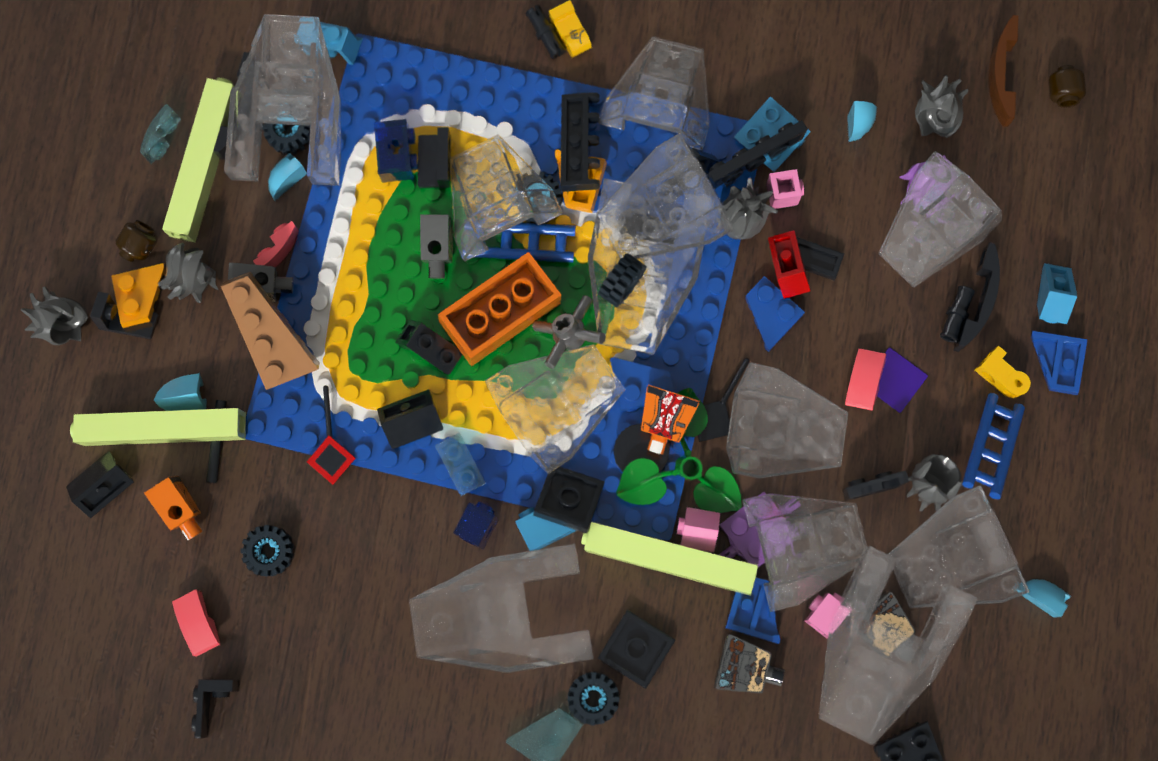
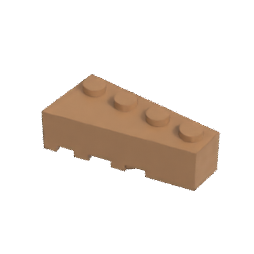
(272, 342)

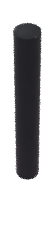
(215, 452)

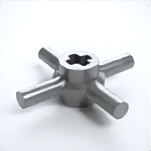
(568, 332)

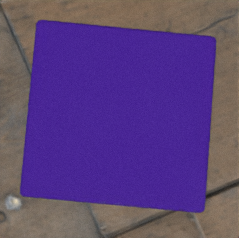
(899, 381)

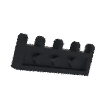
(576, 142)

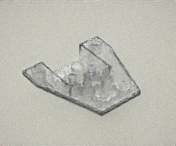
(663, 91)
(494, 193)
(665, 205)
(938, 221)
(557, 406)
(782, 426)
(804, 544)
(962, 549)

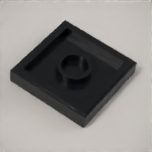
(569, 499)
(636, 649)

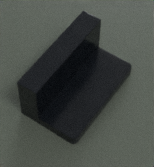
(434, 159)
(409, 419)
(98, 485)

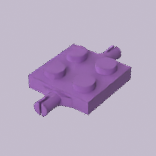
(742, 539)

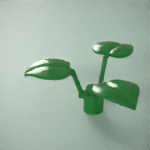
(715, 492)

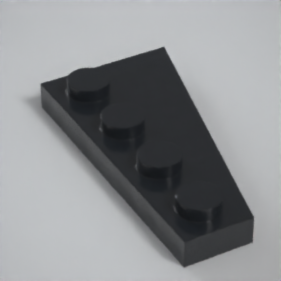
(751, 159)

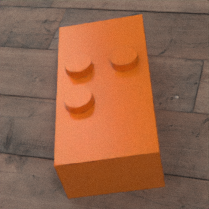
(499, 308)

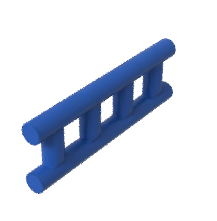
(534, 231)
(980, 452)

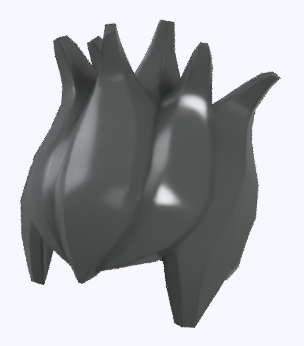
(940, 108)
(747, 210)
(187, 273)
(56, 318)
(935, 481)

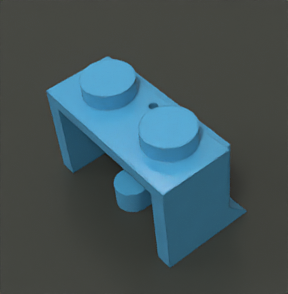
(341, 40)

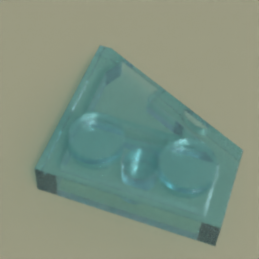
(547, 737)

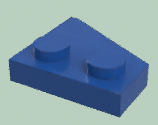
(772, 312)
(1060, 360)
(635, 380)
(752, 614)

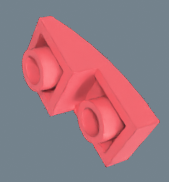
(284, 240)
(865, 379)
(195, 624)

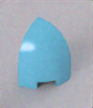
(860, 119)
(285, 175)
(181, 394)
(1047, 597)

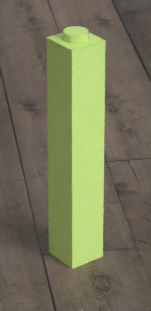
(198, 163)
(159, 427)
(670, 558)

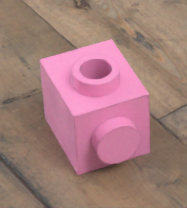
(786, 188)
(699, 529)
(822, 612)

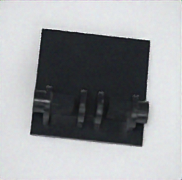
(912, 745)

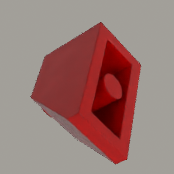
(788, 264)

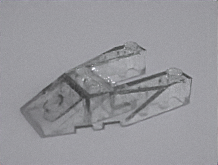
(286, 83)
(655, 301)
(484, 615)
(876, 666)

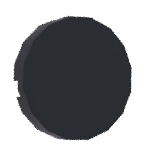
(633, 444)

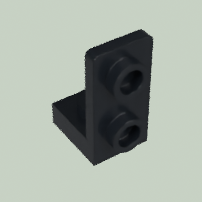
(106, 318)
(429, 346)
(201, 696)

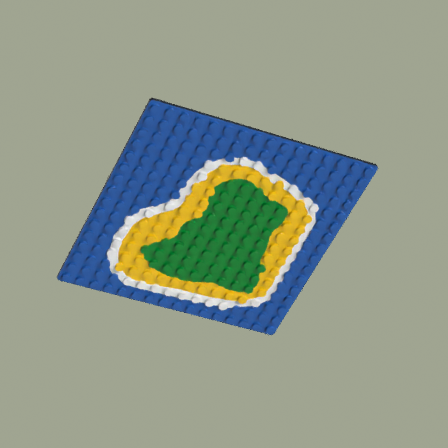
(365, 279)

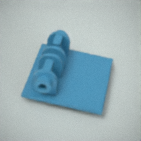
(765, 122)

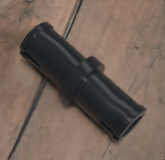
(545, 32)
(957, 314)

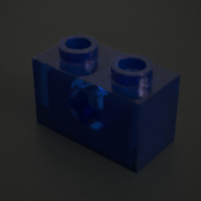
(387, 138)
(476, 524)

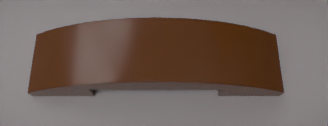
(1002, 100)

